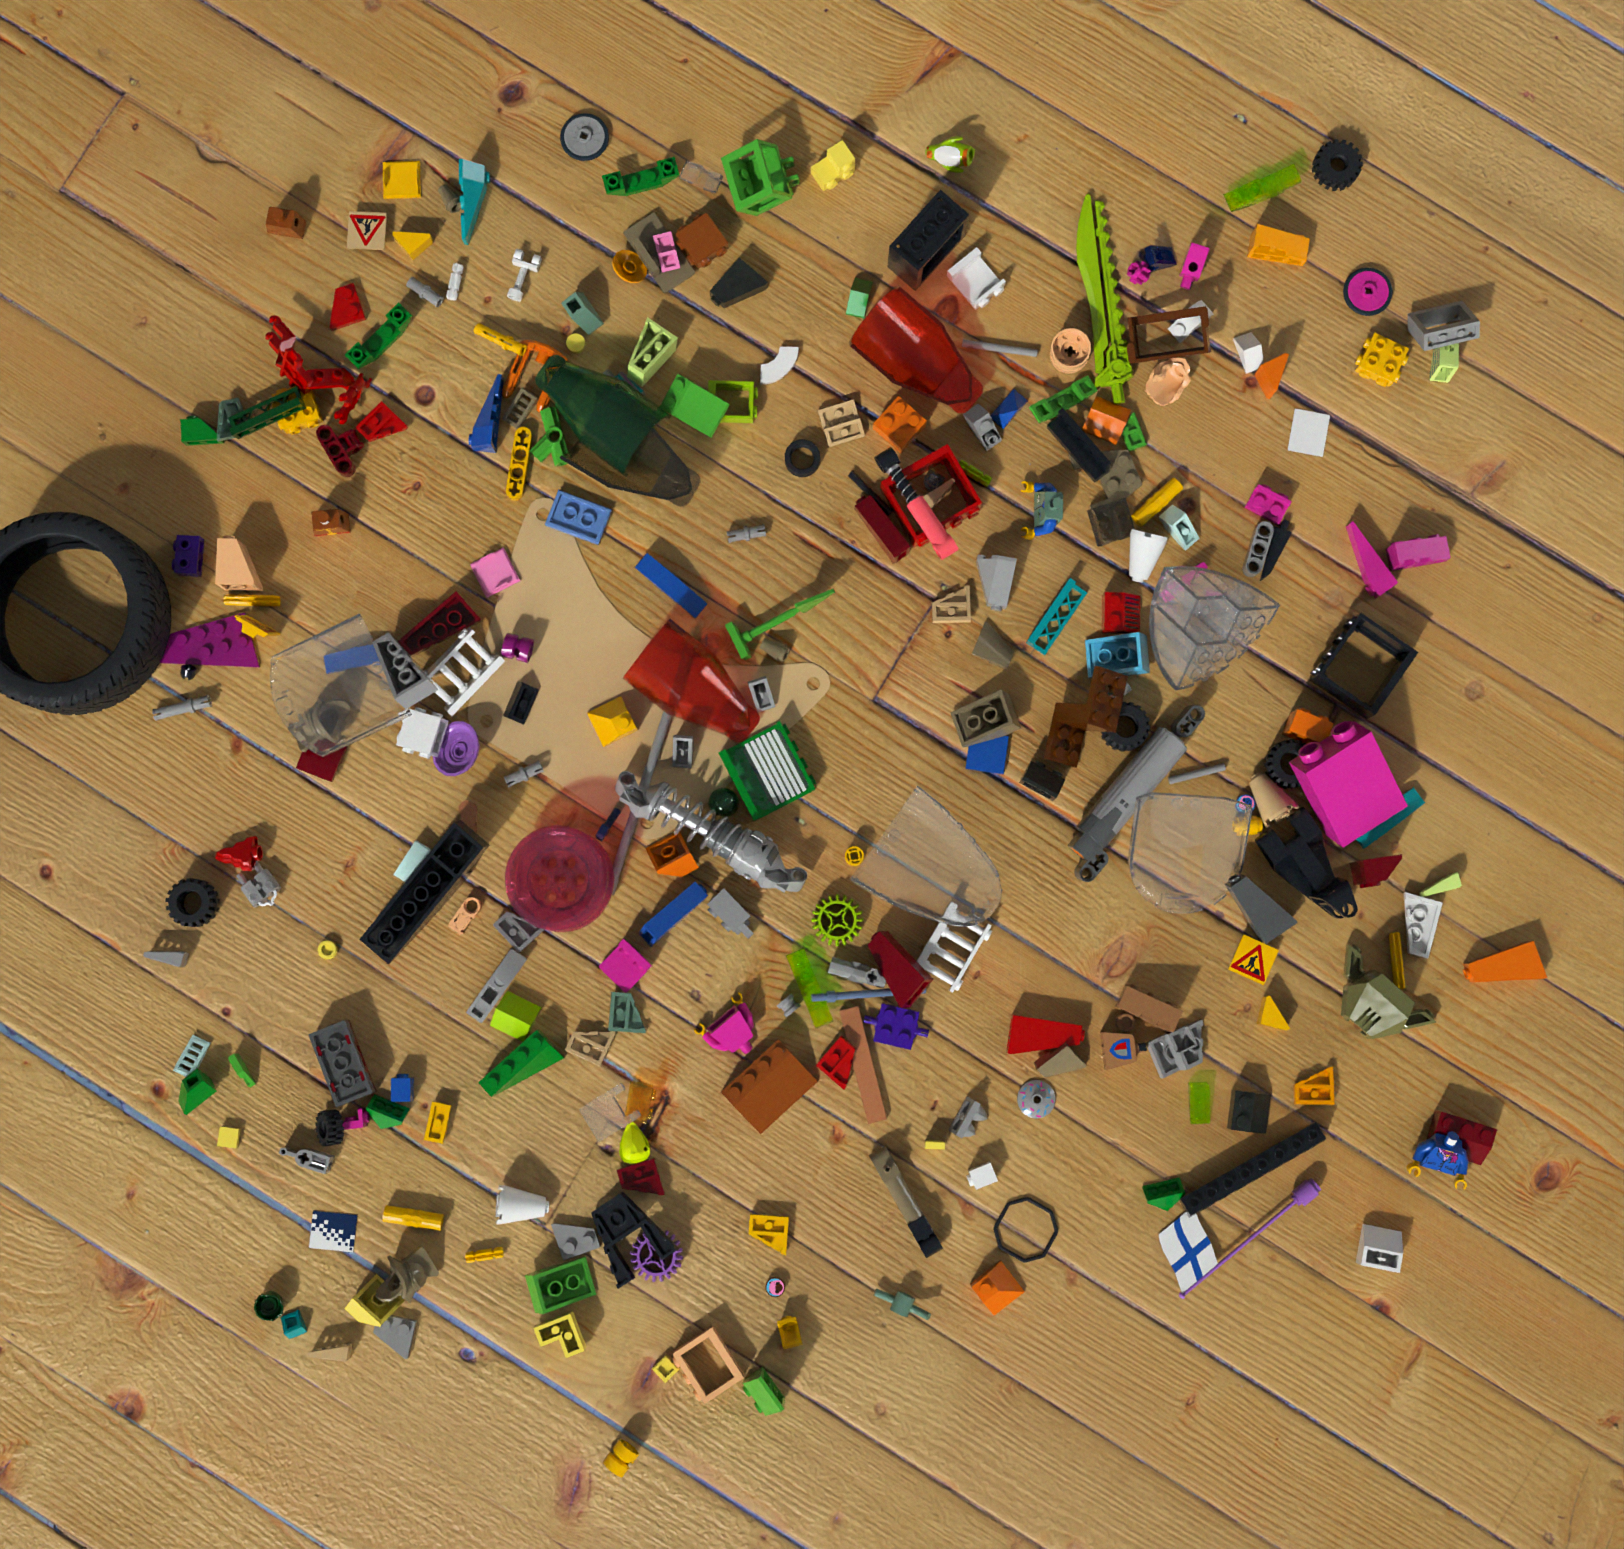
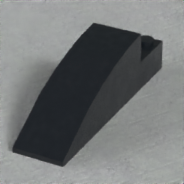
(425, 891)

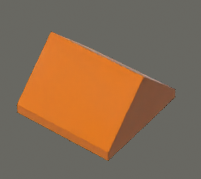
(1270, 374)
(1106, 420)

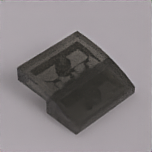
(1111, 522)

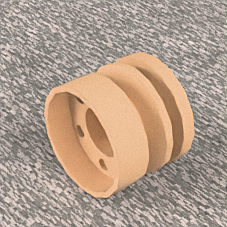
(1072, 340)

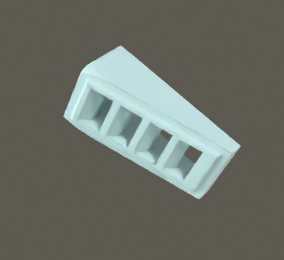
(182, 1060)

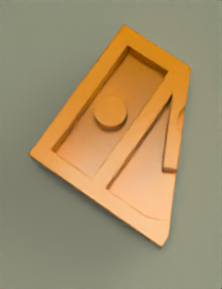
(1316, 1089)

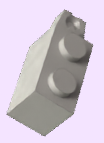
(731, 913)

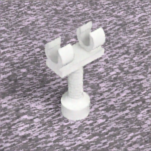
(515, 293)

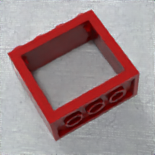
(944, 457)

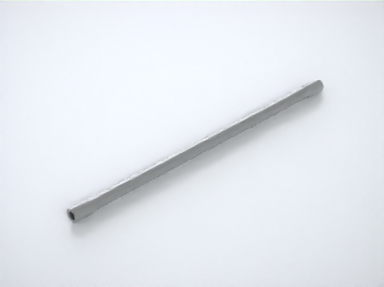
(645, 781)

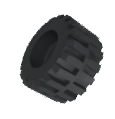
(1141, 729)
(1273, 763)
(177, 897)

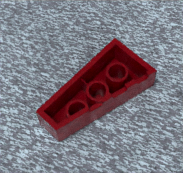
(440, 625)

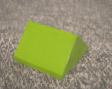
(515, 1016)

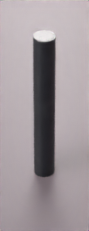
(868, 491)

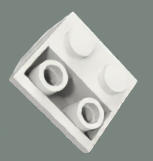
(1380, 1248)

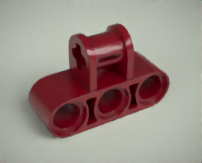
(346, 447)

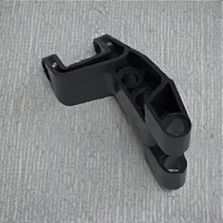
(1306, 865)

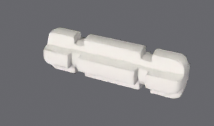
(454, 282)

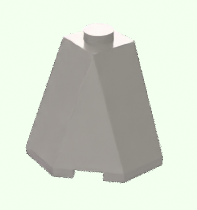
(996, 579)

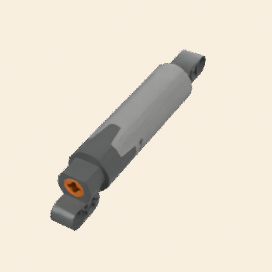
(1119, 800)

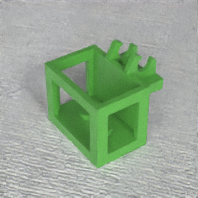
(760, 179)

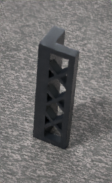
(1079, 446)

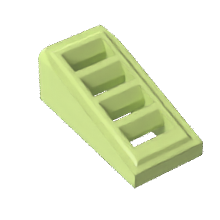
(1447, 883)

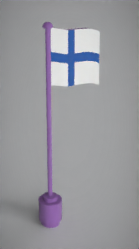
(1192, 1252)

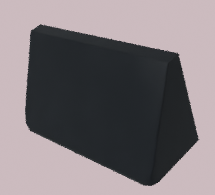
(520, 702)

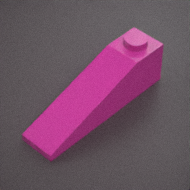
(1373, 570)

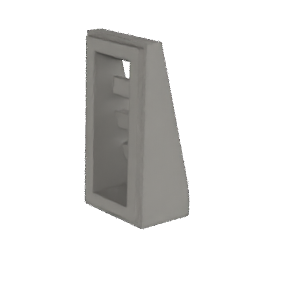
(173, 958)

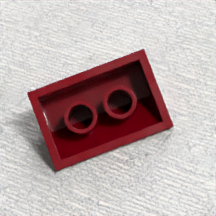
(1372, 871)
(1475, 1137)

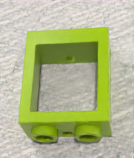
(713, 386)

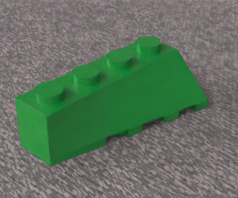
(526, 1060)

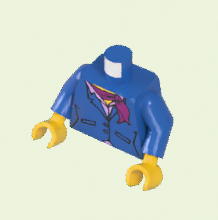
(1441, 1154)

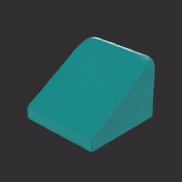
(293, 1324)

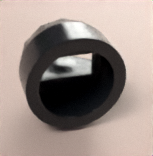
(188, 671)

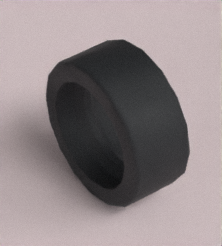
(800, 444)

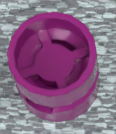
(517, 647)

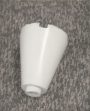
(1144, 553)
(519, 1205)

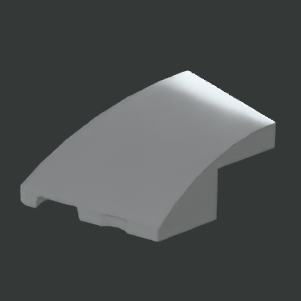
(1177, 1049)

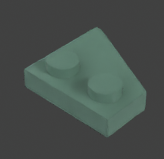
(624, 1014)

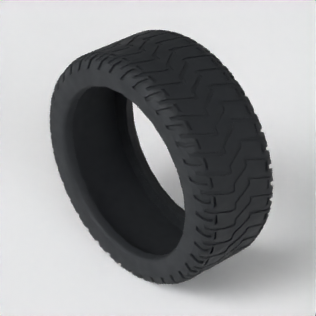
(145, 628)

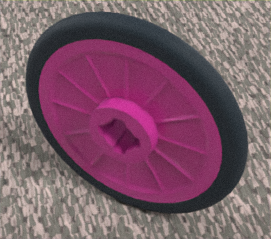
(1379, 287)

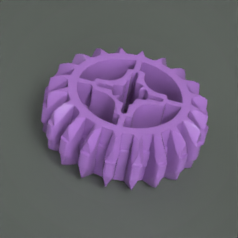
(661, 1263)

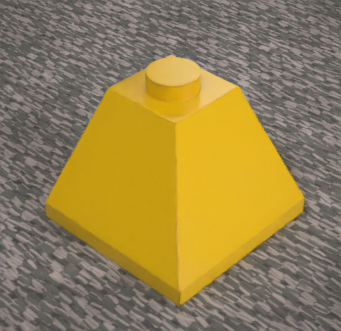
(612, 721)

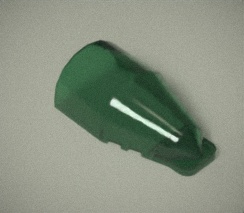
(600, 409)

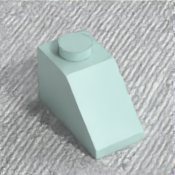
(1179, 526)

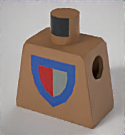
(1120, 1049)

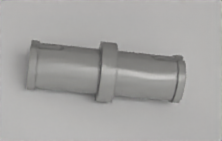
(424, 291)
(746, 533)
(523, 774)

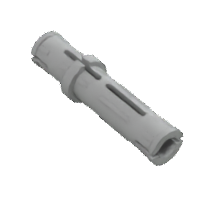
(190, 705)

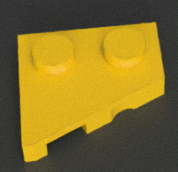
(770, 1230)

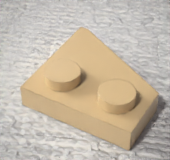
(953, 608)
(590, 1045)

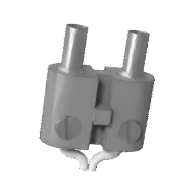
(260, 887)

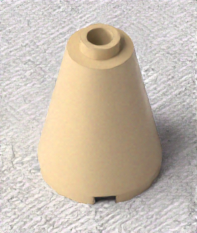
(1271, 799)

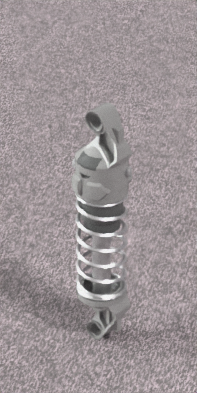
(744, 850)

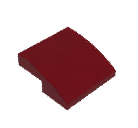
(319, 766)

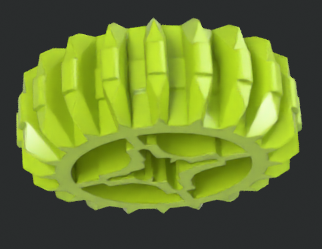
(847, 906)

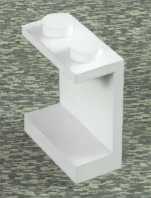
(975, 279)

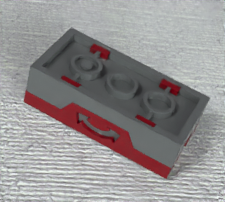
(342, 1063)

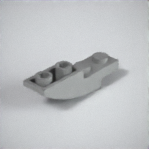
(496, 985)

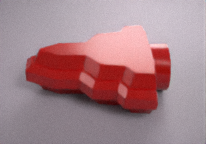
(242, 854)

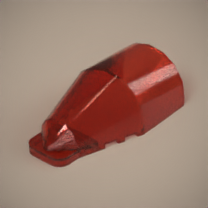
(915, 351)
(691, 684)

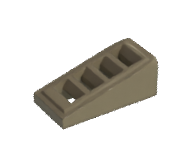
(526, 411)

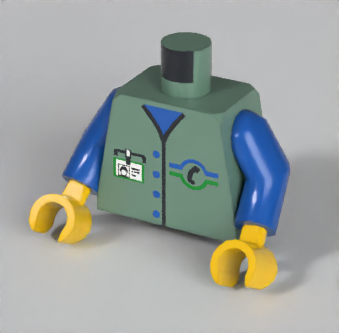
(1047, 508)

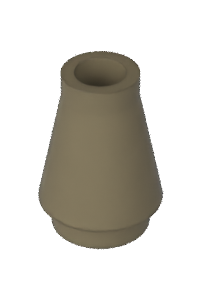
(450, 199)
(775, 649)

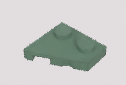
(227, 409)

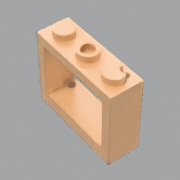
(724, 1352)

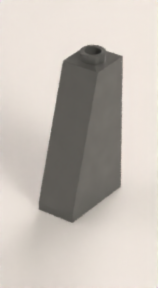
(1260, 910)

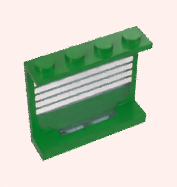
(768, 771)

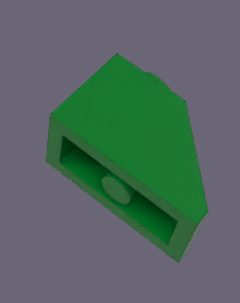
(197, 432)

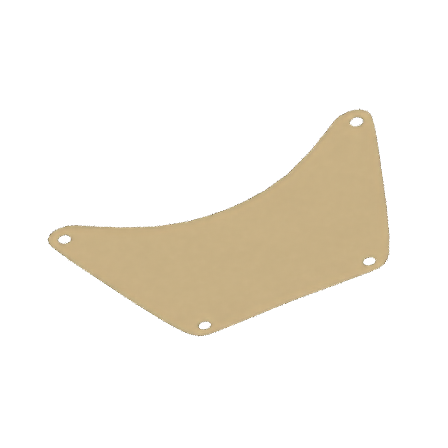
(580, 665)

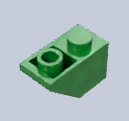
(195, 1090)

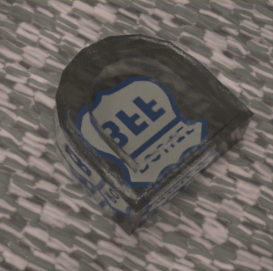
(933, 480)

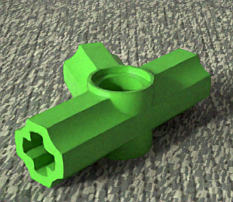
(545, 445)

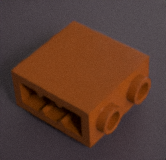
(701, 241)

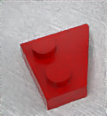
(346, 307)
(838, 1061)

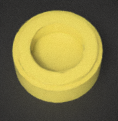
(575, 343)
(327, 949)

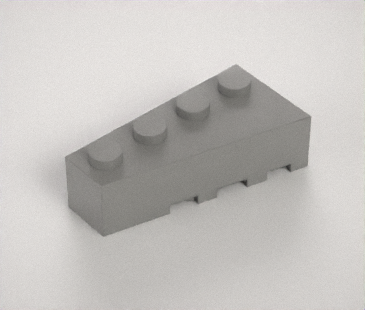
(403, 674)

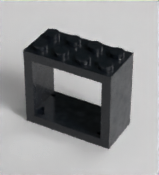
(927, 240)
(1401, 651)

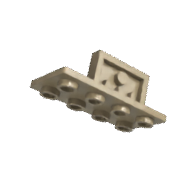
(641, 239)

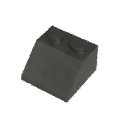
(1042, 780)
(1248, 1111)

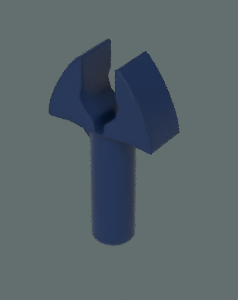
(604, 829)

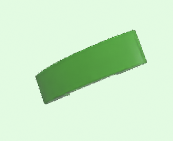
(1066, 399)

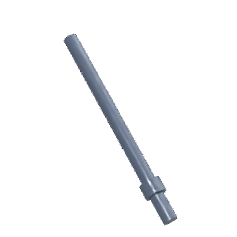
(832, 996)

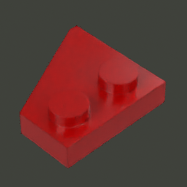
(380, 423)

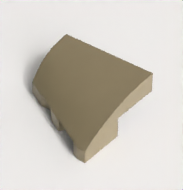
(992, 648)
(1059, 1061)

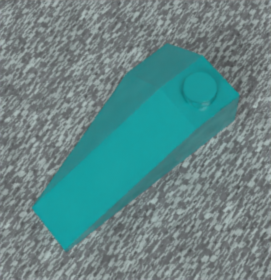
(473, 183)

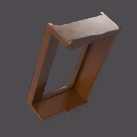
(1133, 347)

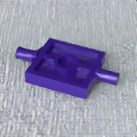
(896, 1026)

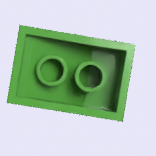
(694, 405)
(560, 1285)
(764, 1392)

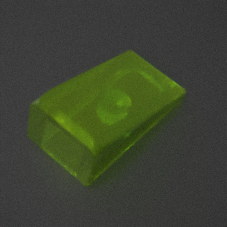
(1199, 1102)

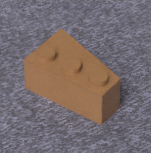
(1149, 1008)

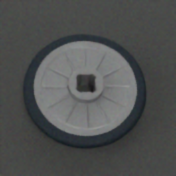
(587, 125)

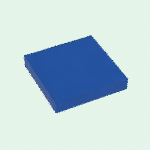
(988, 756)

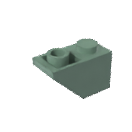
(582, 312)

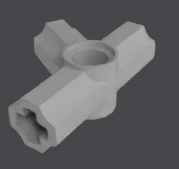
(857, 972)

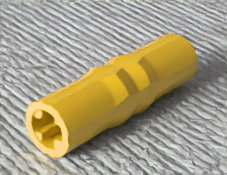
(1156, 502)
(413, 1217)

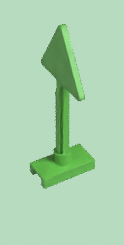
(740, 639)

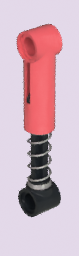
(941, 541)

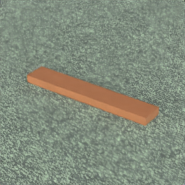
(863, 1065)

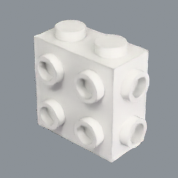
(422, 733)

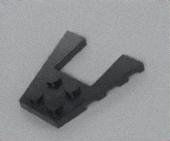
(619, 1219)

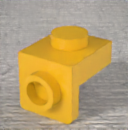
(789, 1332)

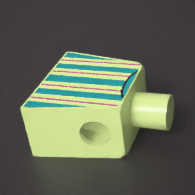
(1444, 363)

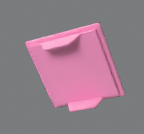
(495, 572)

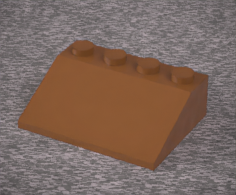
(769, 1086)

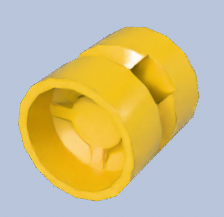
(618, 1460)

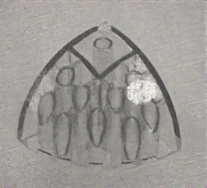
(1203, 622)

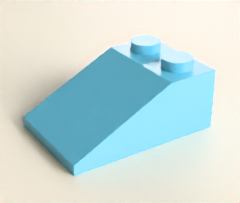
(1119, 653)

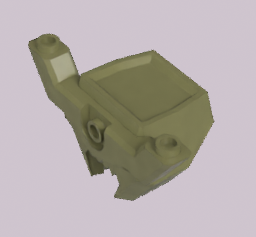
(1376, 1002)

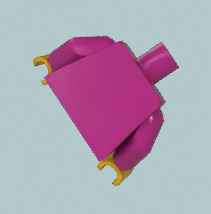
(731, 1029)

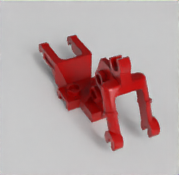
(291, 366)

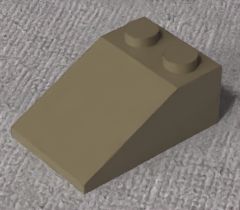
(986, 719)

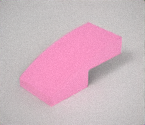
(666, 252)

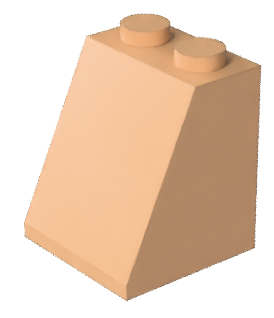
(235, 566)

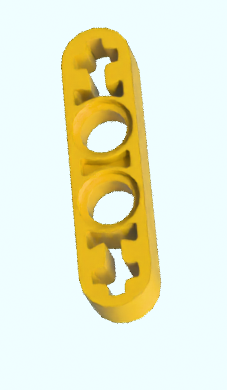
(519, 463)

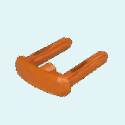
(544, 352)

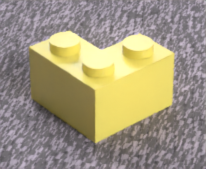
(834, 167)
(563, 1329)

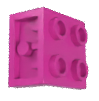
(625, 966)

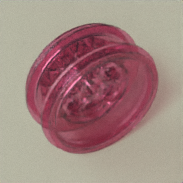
(531, 861)

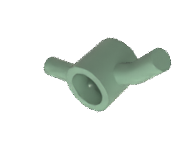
(902, 1304)

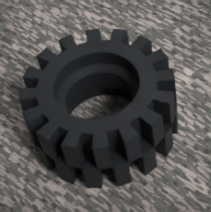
(329, 1127)

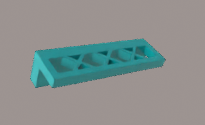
(1050, 613)

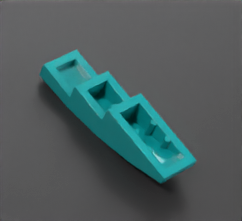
(1413, 801)

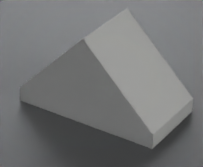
(761, 694)
(682, 751)

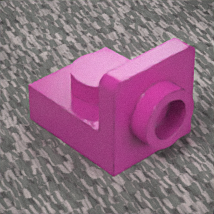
(352, 1122)

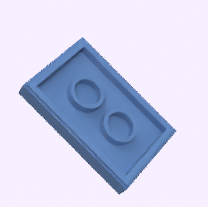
(578, 517)

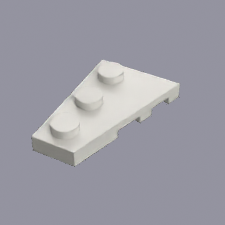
(1421, 923)

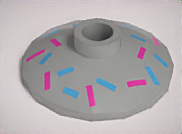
(1029, 1091)

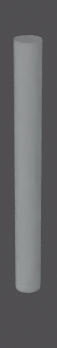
(999, 348)

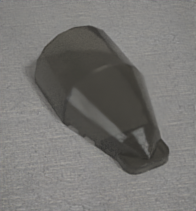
(651, 471)

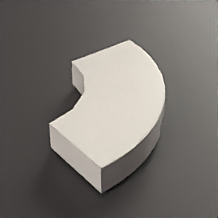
(779, 366)

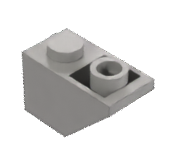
(982, 426)

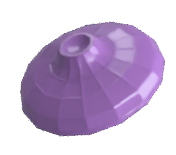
(458, 749)

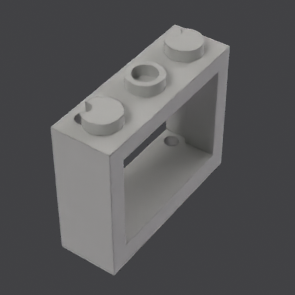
(1445, 334)

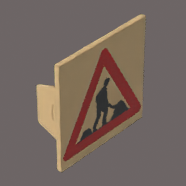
(366, 230)

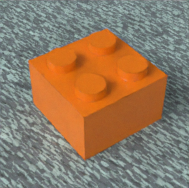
(899, 424)
(1306, 727)

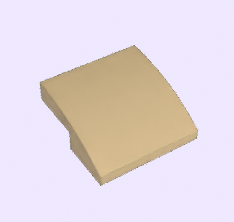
(841, 423)

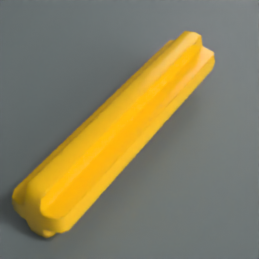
(252, 600)
(1397, 960)

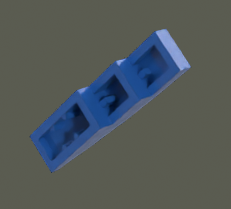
(670, 585)

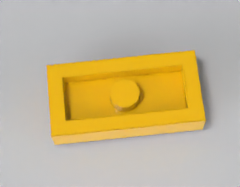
(437, 1122)

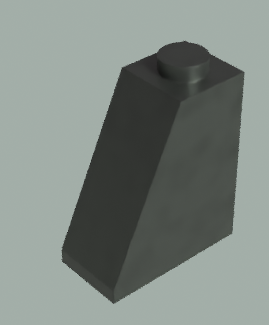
(737, 285)

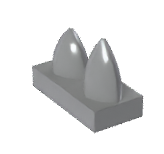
(962, 1123)

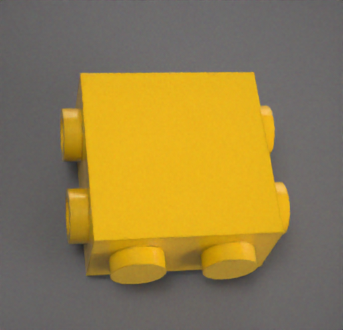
(1381, 360)
(306, 418)

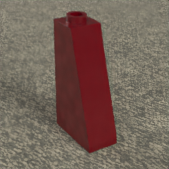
(882, 529)
(901, 971)

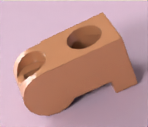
(469, 814)

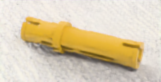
(516, 347)

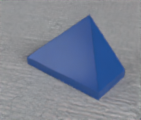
(1008, 409)

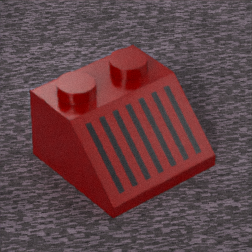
(1120, 613)

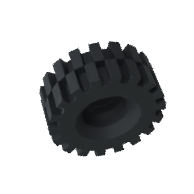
(1327, 174)

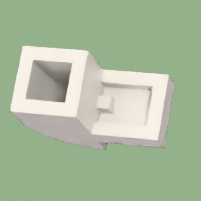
(1184, 327)

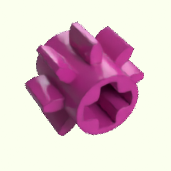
(1138, 272)

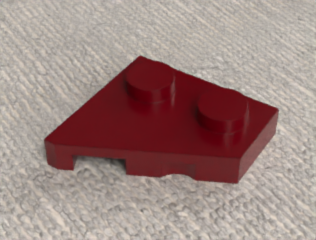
(641, 1177)

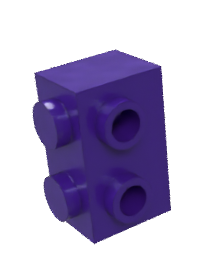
(188, 555)

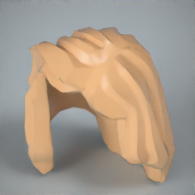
(1168, 381)

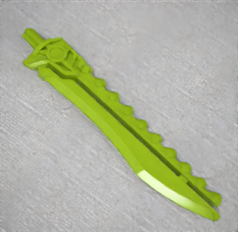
(1118, 368)

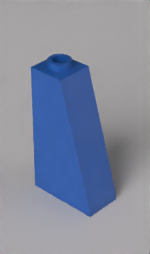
(673, 913)

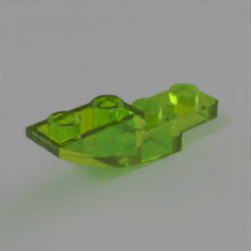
(1262, 189)
(808, 985)

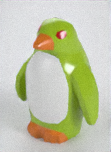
(951, 154)

